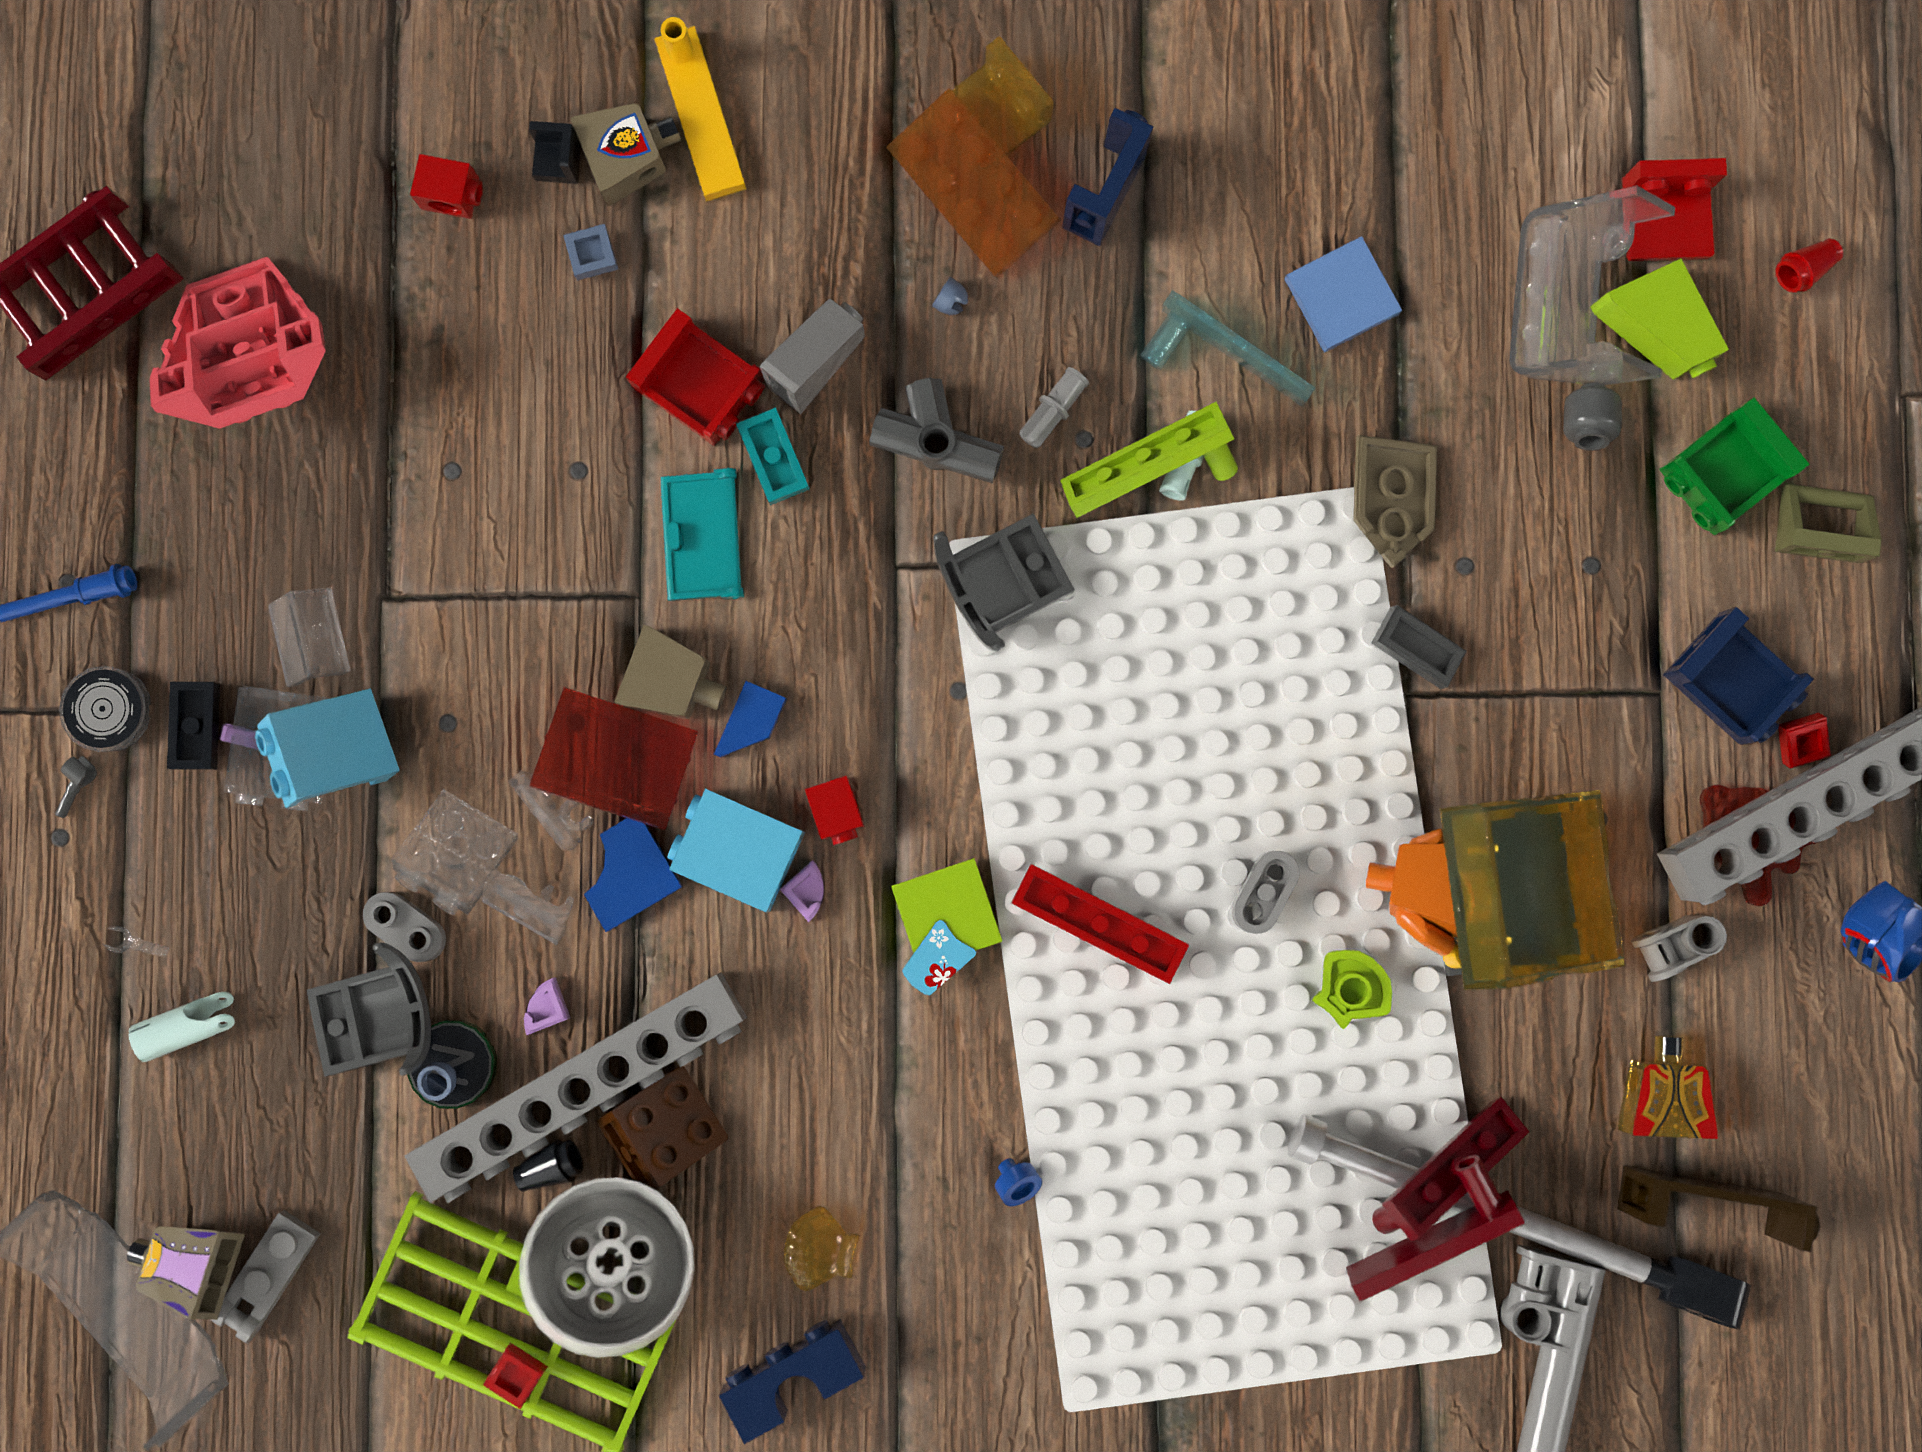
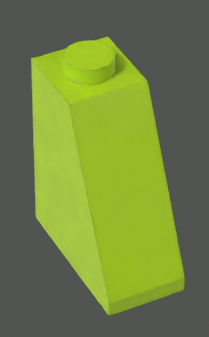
(1665, 321)

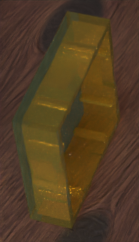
(1531, 889)

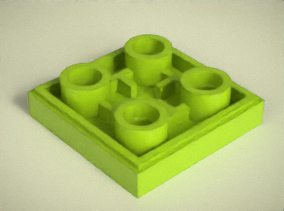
(950, 896)

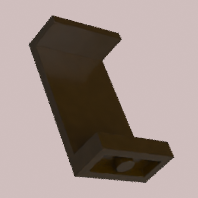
(1647, 1198)

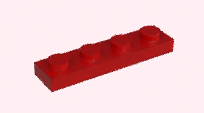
(1100, 923)

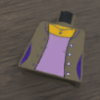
(186, 1268)

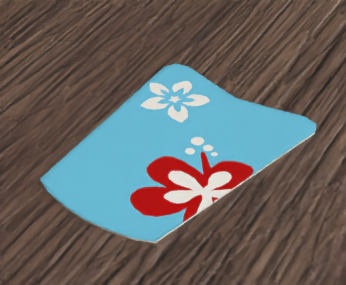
(936, 959)

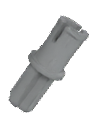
(1053, 407)

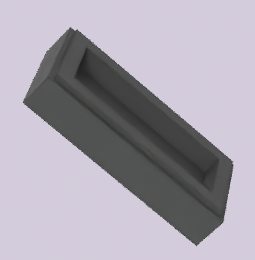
(1418, 647)

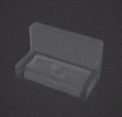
(308, 635)

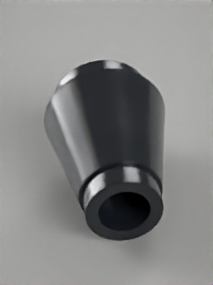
(549, 1167)

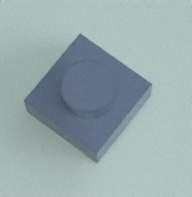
(590, 252)

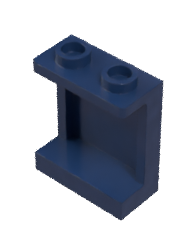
(1092, 214)
(1737, 679)

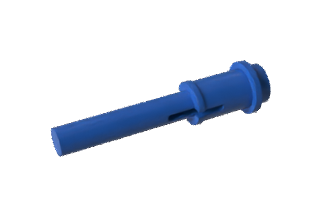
(87, 589)

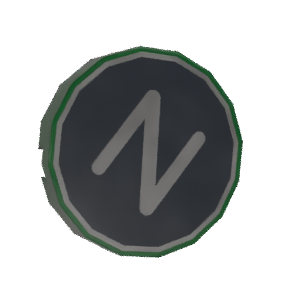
(471, 1056)

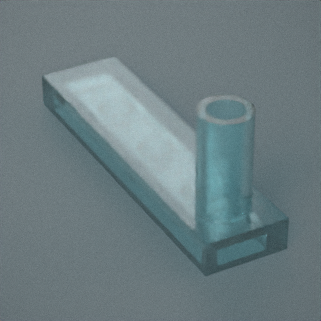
(1186, 316)

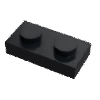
(193, 726)

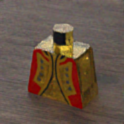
(1668, 1095)

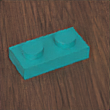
(772, 456)

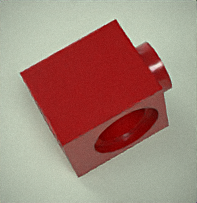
(446, 186)
(835, 810)

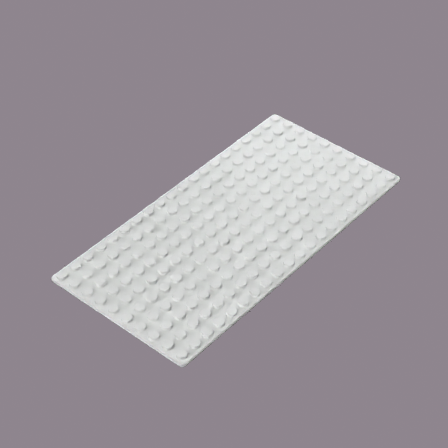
(1149, 748)

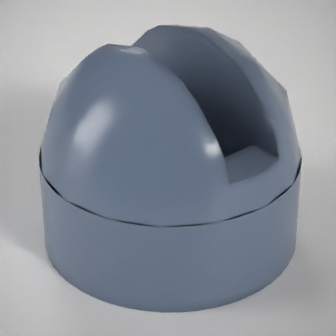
(949, 296)
(432, 1085)

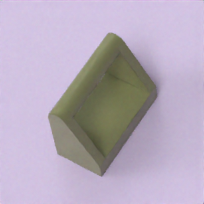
(1798, 541)

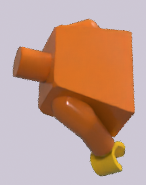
(1421, 894)

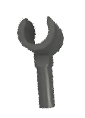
(80, 774)

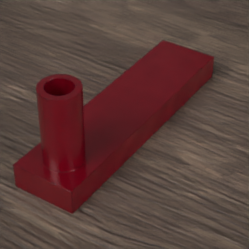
(1436, 1184)
(1489, 1218)

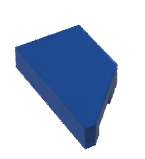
(751, 719)

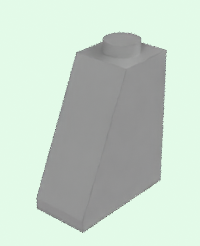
(813, 354)

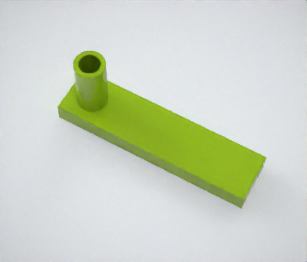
(1153, 456)

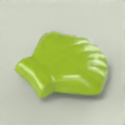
(1353, 987)

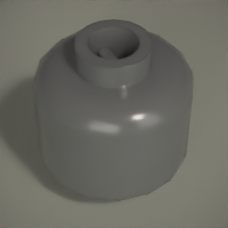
(1592, 416)

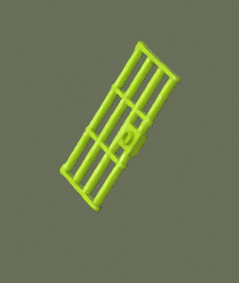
(464, 1325)

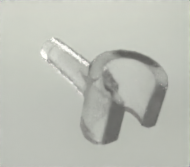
(135, 944)

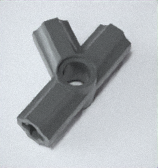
(929, 421)

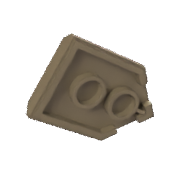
(1394, 494)

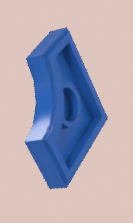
(633, 874)

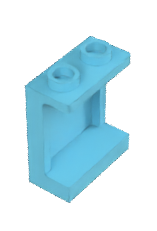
(326, 747)
(735, 850)

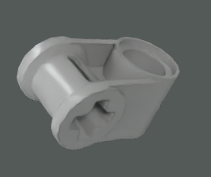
(1671, 946)

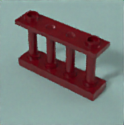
(114, 301)

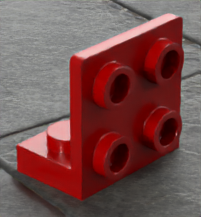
(1686, 187)

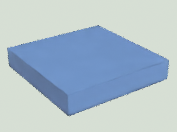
(1343, 294)

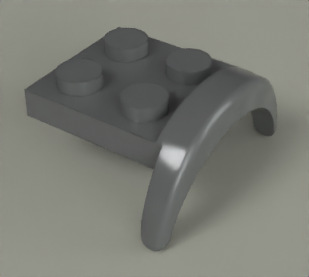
(1002, 578)
(372, 1017)

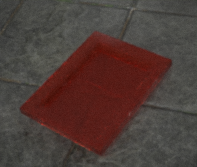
(614, 758)

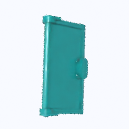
(708, 535)

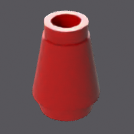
(1807, 265)

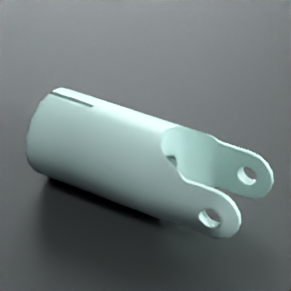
(180, 1027)

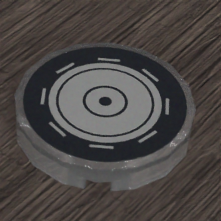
(105, 709)

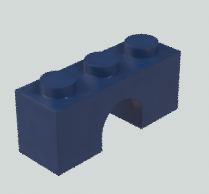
(824, 1357)

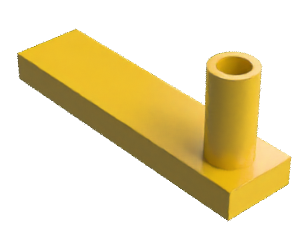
(699, 109)

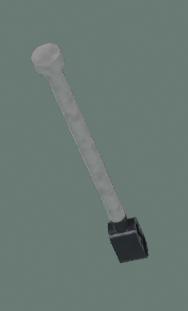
(1680, 1281)

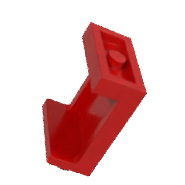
(696, 379)

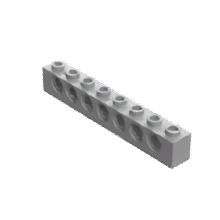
(1692, 859)
(435, 1161)

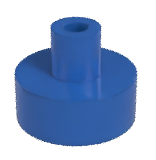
(1017, 1182)

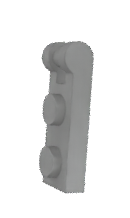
(267, 1274)

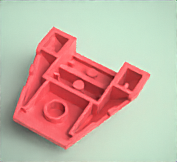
(237, 348)

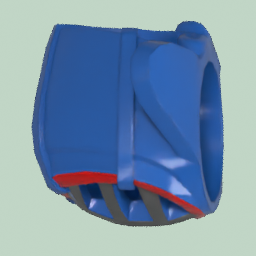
(1885, 932)

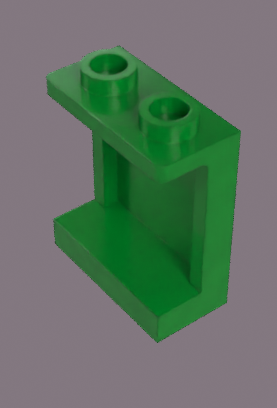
(1732, 466)

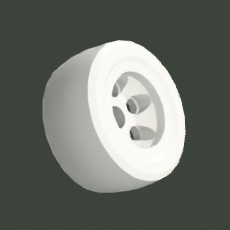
(633, 1320)

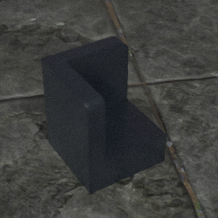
(555, 152)

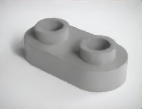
(1266, 893)
(403, 925)

